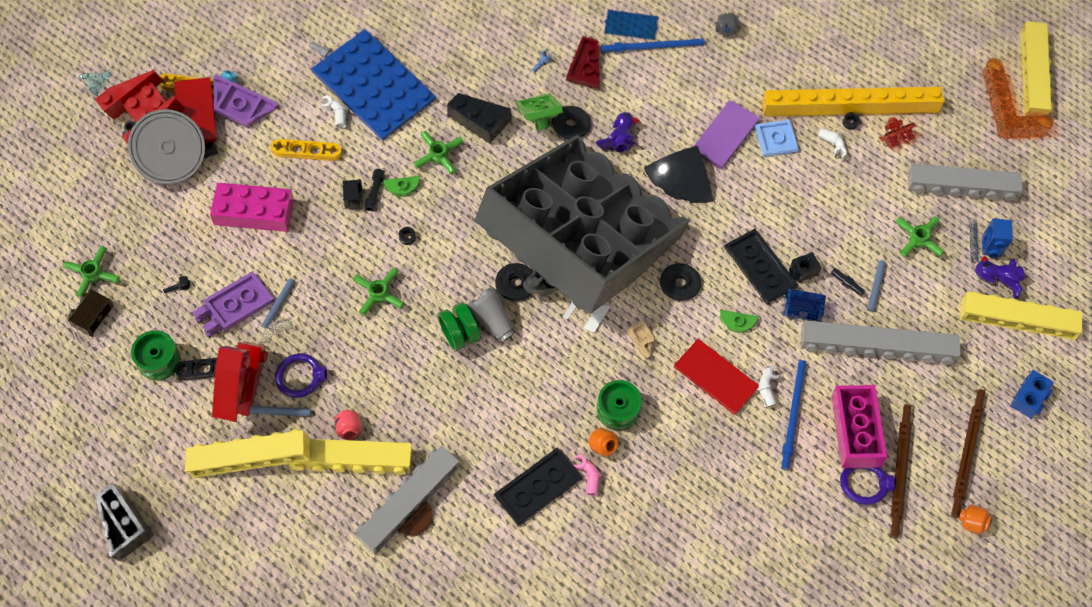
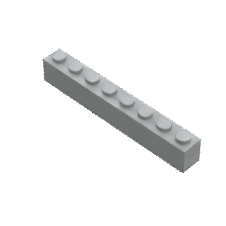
(880, 342)

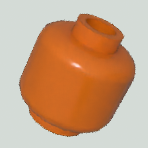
(603, 442)
(975, 519)

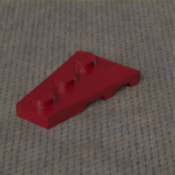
(585, 64)

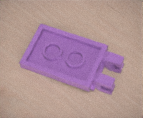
(233, 304)

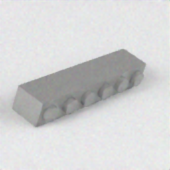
(964, 182)
(407, 499)

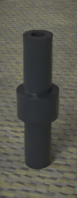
(848, 282)

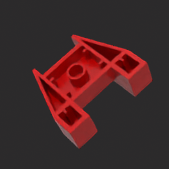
(137, 97)
(237, 379)

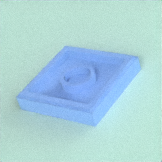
(776, 138)

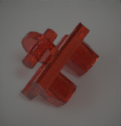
(891, 137)

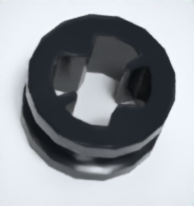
(851, 126)
(409, 241)

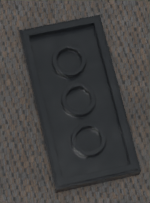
(760, 266)
(537, 487)

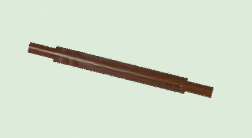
(968, 453)
(901, 471)

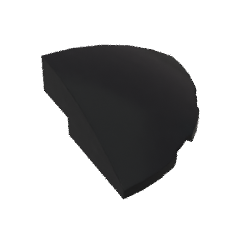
(682, 176)

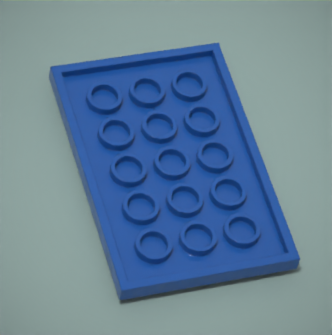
(373, 84)

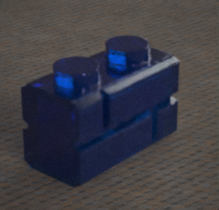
(804, 305)

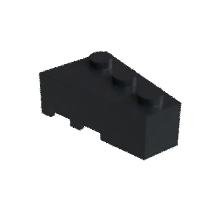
(479, 116)
(122, 522)

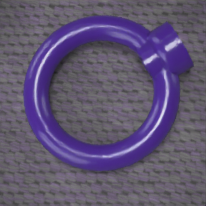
(319, 375)
(886, 484)

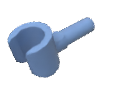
(544, 60)

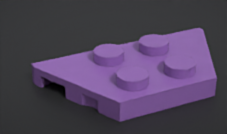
(239, 102)

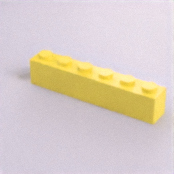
(1036, 69)
(1021, 315)
(247, 453)
(358, 456)

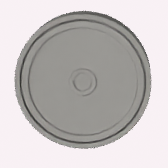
(166, 147)

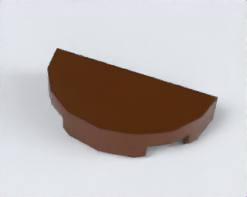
(418, 522)

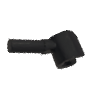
(184, 284)

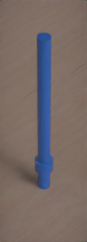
(618, 47)
(788, 448)

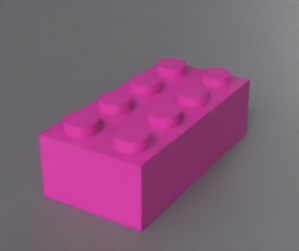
(252, 207)
(858, 426)

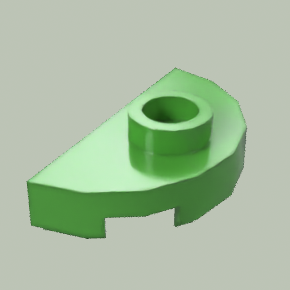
(402, 186)
(737, 321)

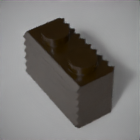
(90, 312)

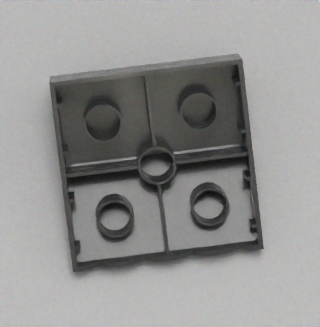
(579, 223)

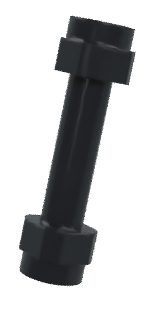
(371, 202)

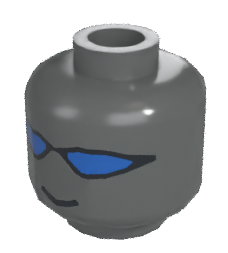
(727, 24)

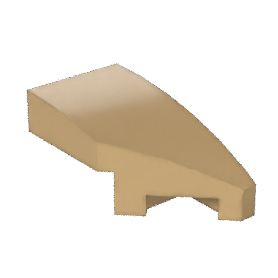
(641, 337)

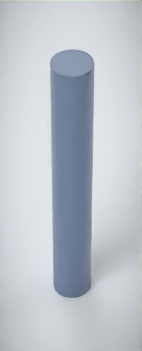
(876, 286)
(278, 303)
(280, 411)

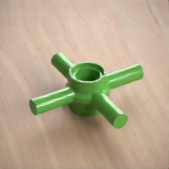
(438, 146)
(924, 232)
(89, 266)
(378, 297)

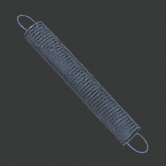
(973, 242)

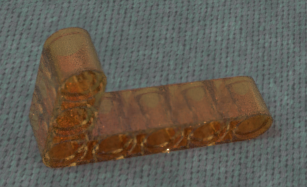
(1006, 121)

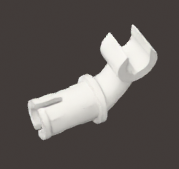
(339, 110)
(835, 139)
(765, 386)

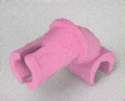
(592, 474)

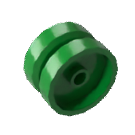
(458, 326)
(155, 355)
(619, 405)

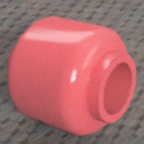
(348, 424)

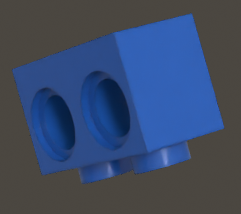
(997, 237)
(1030, 393)

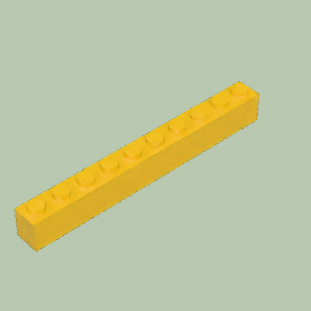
(855, 100)

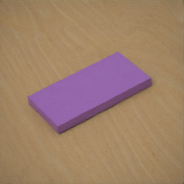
(726, 134)

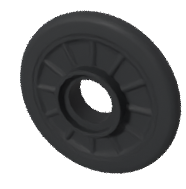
(571, 113)
(504, 278)
(678, 292)

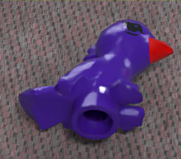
(620, 138)
(1006, 274)

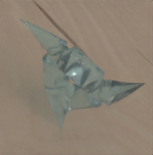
(93, 86)

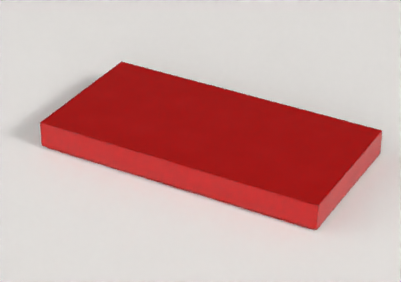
(198, 104)
(716, 376)

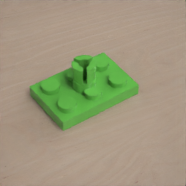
(539, 109)

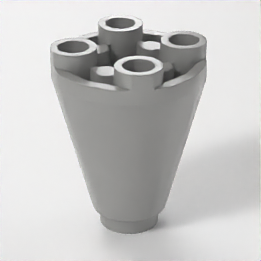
(492, 314)

